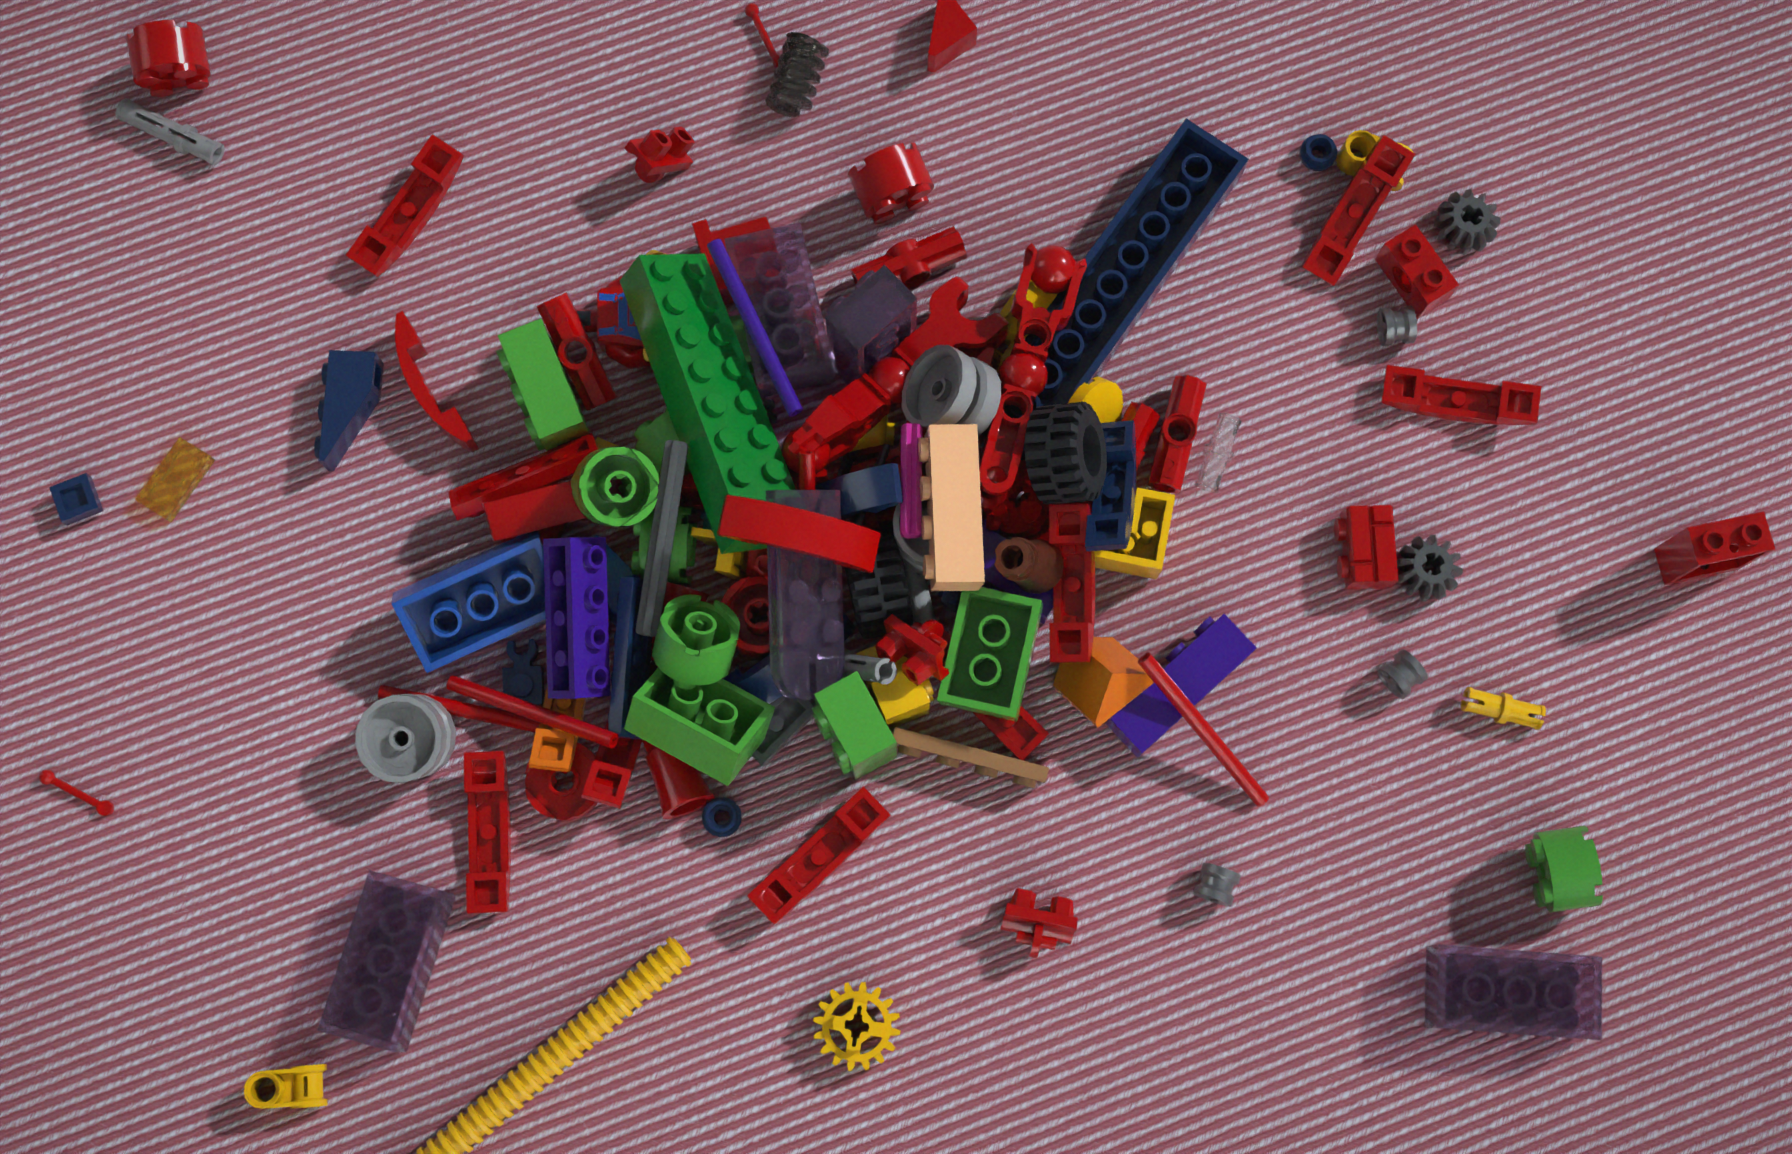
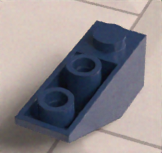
(350, 397)

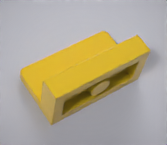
(729, 564)

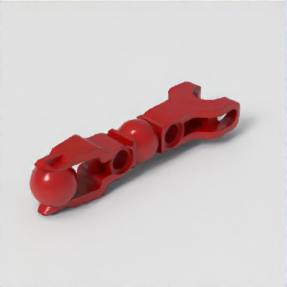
(1024, 371)
(862, 404)

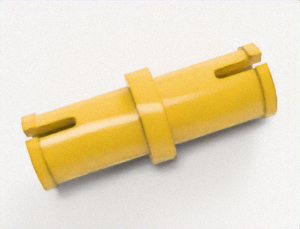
(1503, 708)

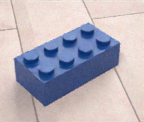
(474, 601)

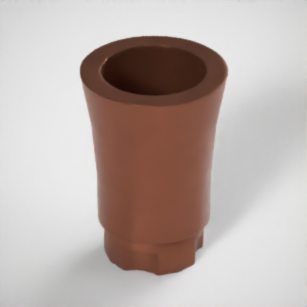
(1030, 563)

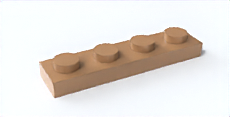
(985, 762)

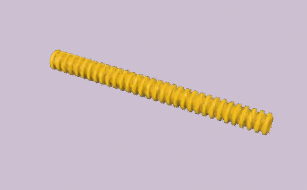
(560, 1051)

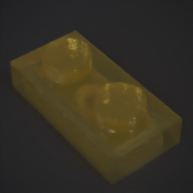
(175, 479)

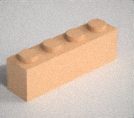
(953, 507)

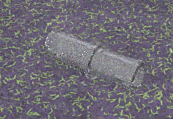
(1218, 452)

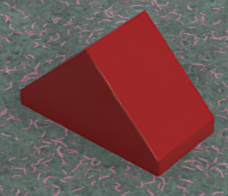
(951, 34)

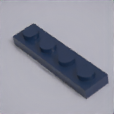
(631, 657)

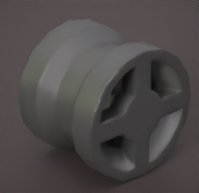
(1397, 325)
(1402, 674)
(1217, 884)

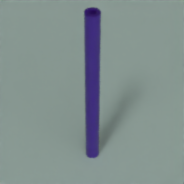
(755, 327)

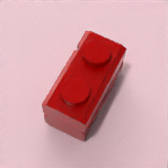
(1367, 547)

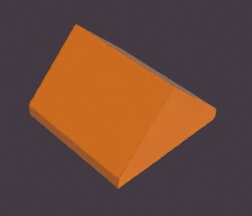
(1103, 684)

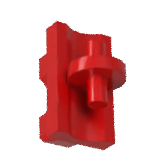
(661, 153)
(918, 643)
(1037, 926)

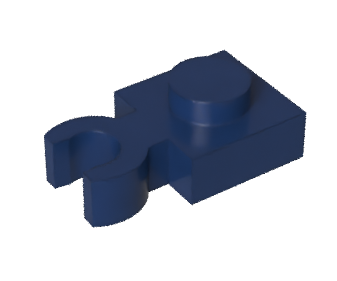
(524, 679)

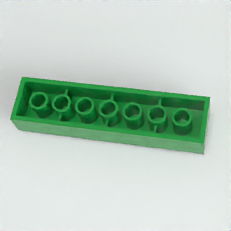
(705, 383)

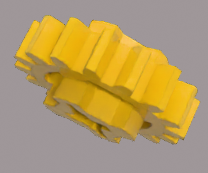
(838, 1023)

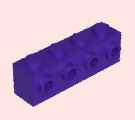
(576, 617)
(1194, 670)

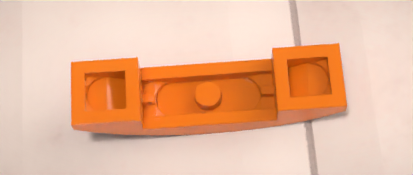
(553, 747)

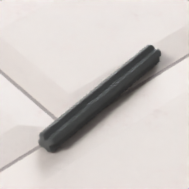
(661, 537)

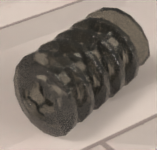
(796, 75)

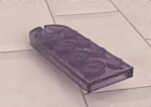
(805, 607)

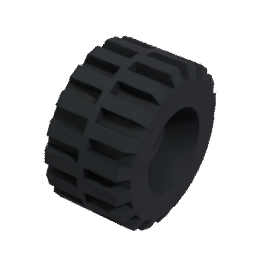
(1065, 453)
(880, 592)

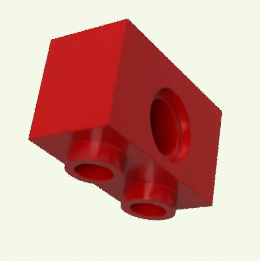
(1416, 271)

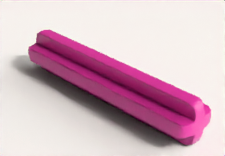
(910, 482)

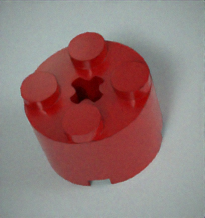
(168, 57)
(891, 181)
(745, 599)

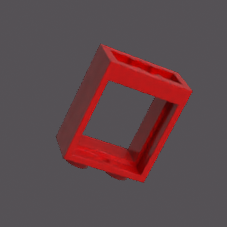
(1718, 545)

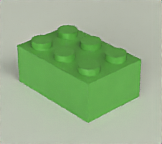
(541, 386)
(990, 652)
(855, 725)
(704, 726)

